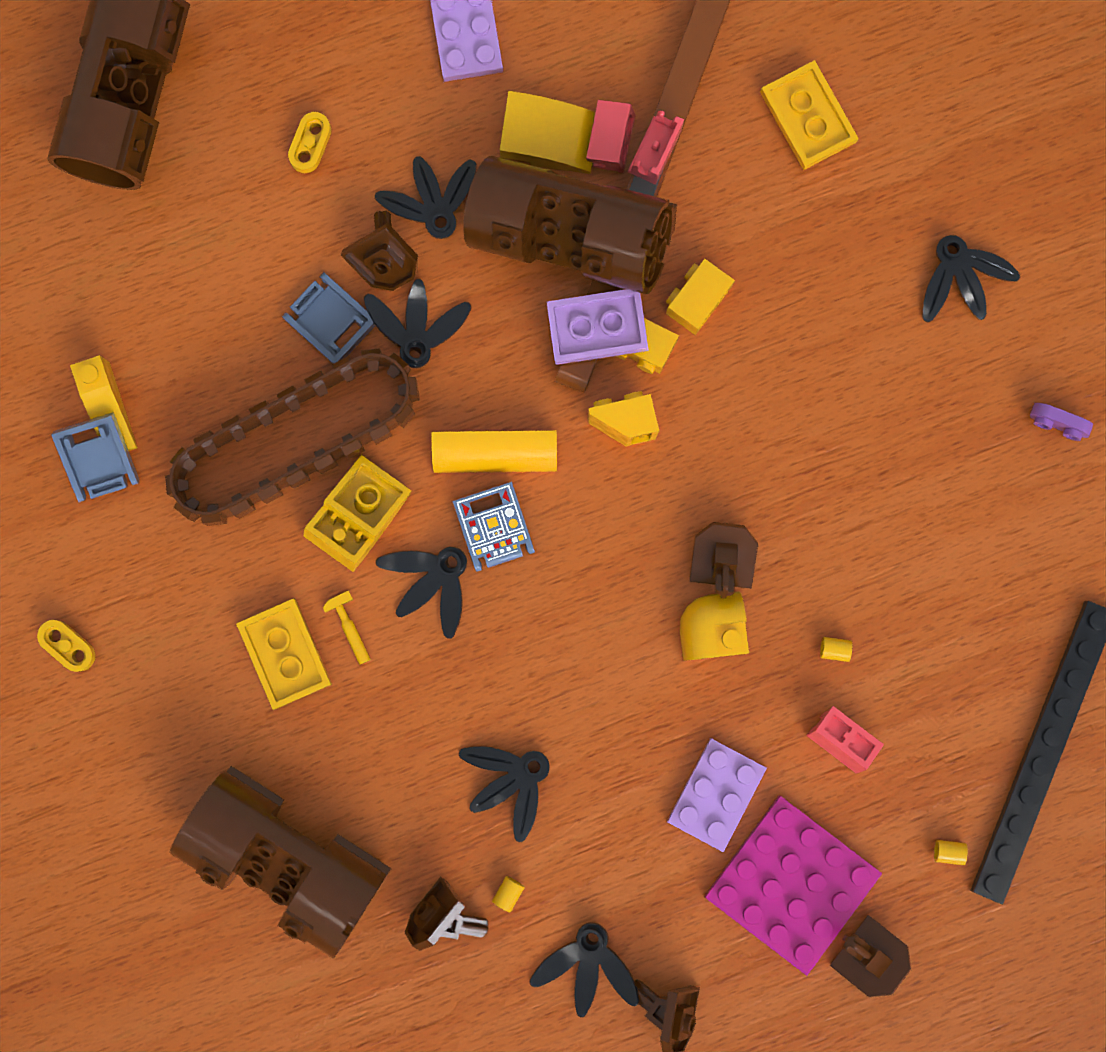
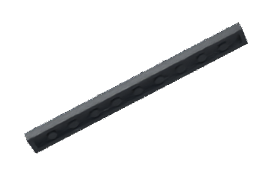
(1042, 754)

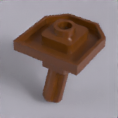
(382, 256)
(724, 557)
(441, 916)
(873, 959)
(671, 1014)

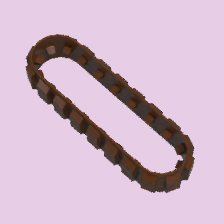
(264, 413)

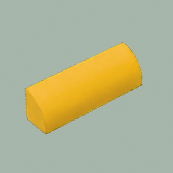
(494, 451)

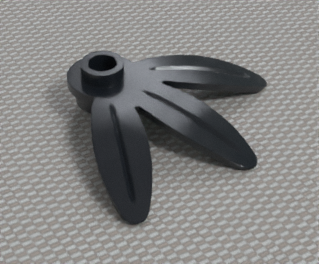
(434, 205)
(966, 279)
(416, 317)
(438, 575)
(502, 788)
(590, 956)

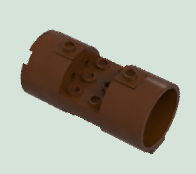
(109, 117)
(568, 222)
(238, 834)

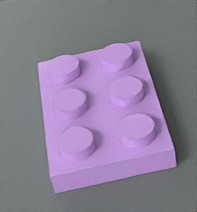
(466, 38)
(597, 326)
(716, 795)

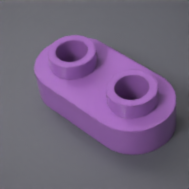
(1073, 426)

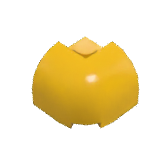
(714, 627)

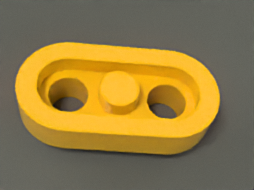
(308, 143)
(67, 647)

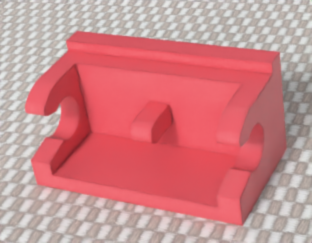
(611, 135)
(656, 147)
(845, 740)

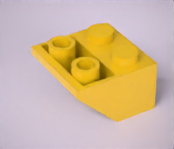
(627, 420)

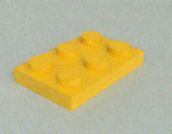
(809, 115)
(284, 654)

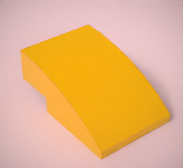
(546, 132)
(356, 513)

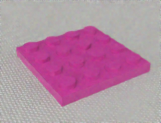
(793, 885)

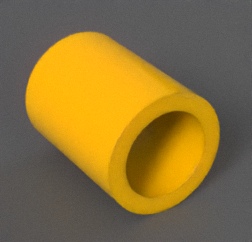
(836, 649)
(950, 852)
(508, 894)

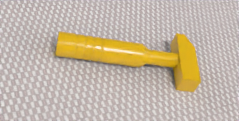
(348, 626)

